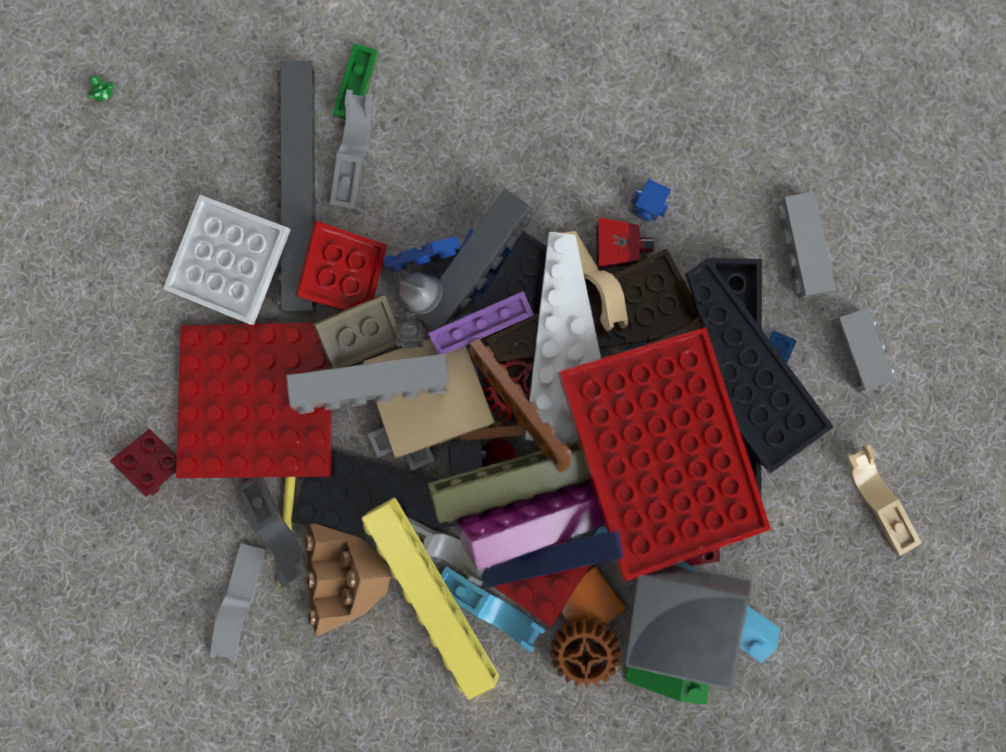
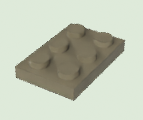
(357, 332)

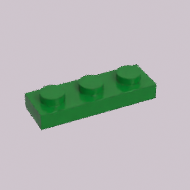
(356, 76)

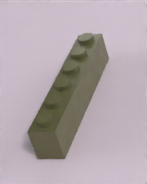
(504, 483)

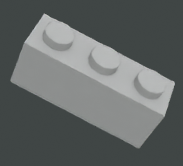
(863, 349)

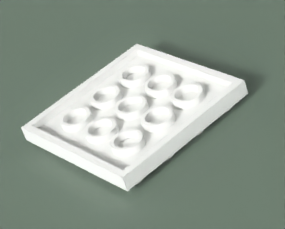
(226, 259)

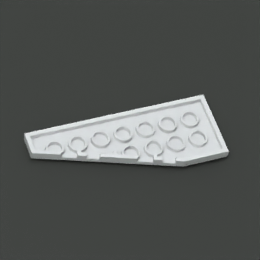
(564, 333)

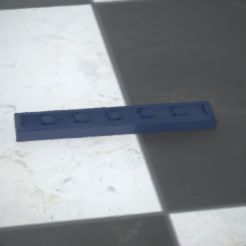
(555, 559)

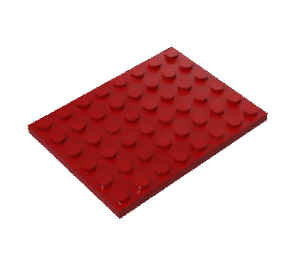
(664, 452)

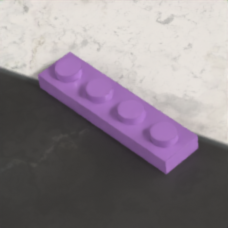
(481, 323)

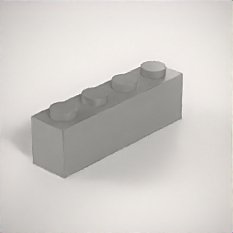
(806, 245)

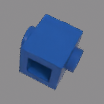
(651, 201)

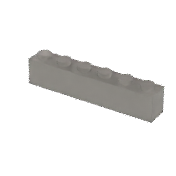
(368, 382)

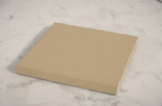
(435, 418)

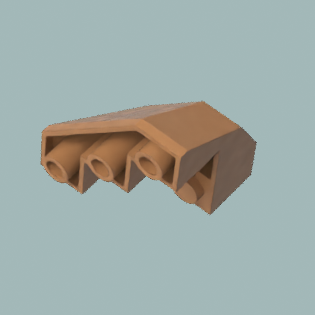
(346, 577)

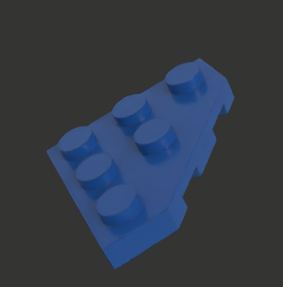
(444, 248)

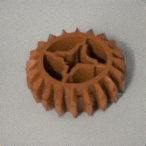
(565, 655)

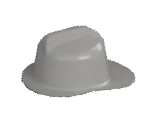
(419, 292)

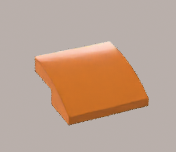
(593, 600)

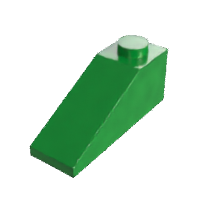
(668, 686)

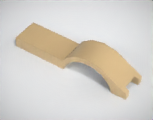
(610, 290)
(882, 501)

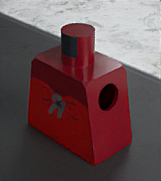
(620, 243)

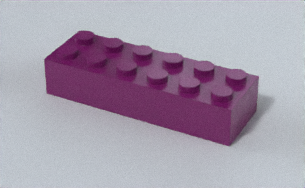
(529, 524)

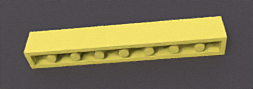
(430, 598)

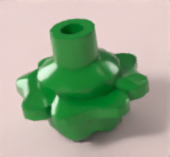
(100, 89)

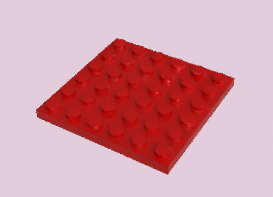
(238, 405)

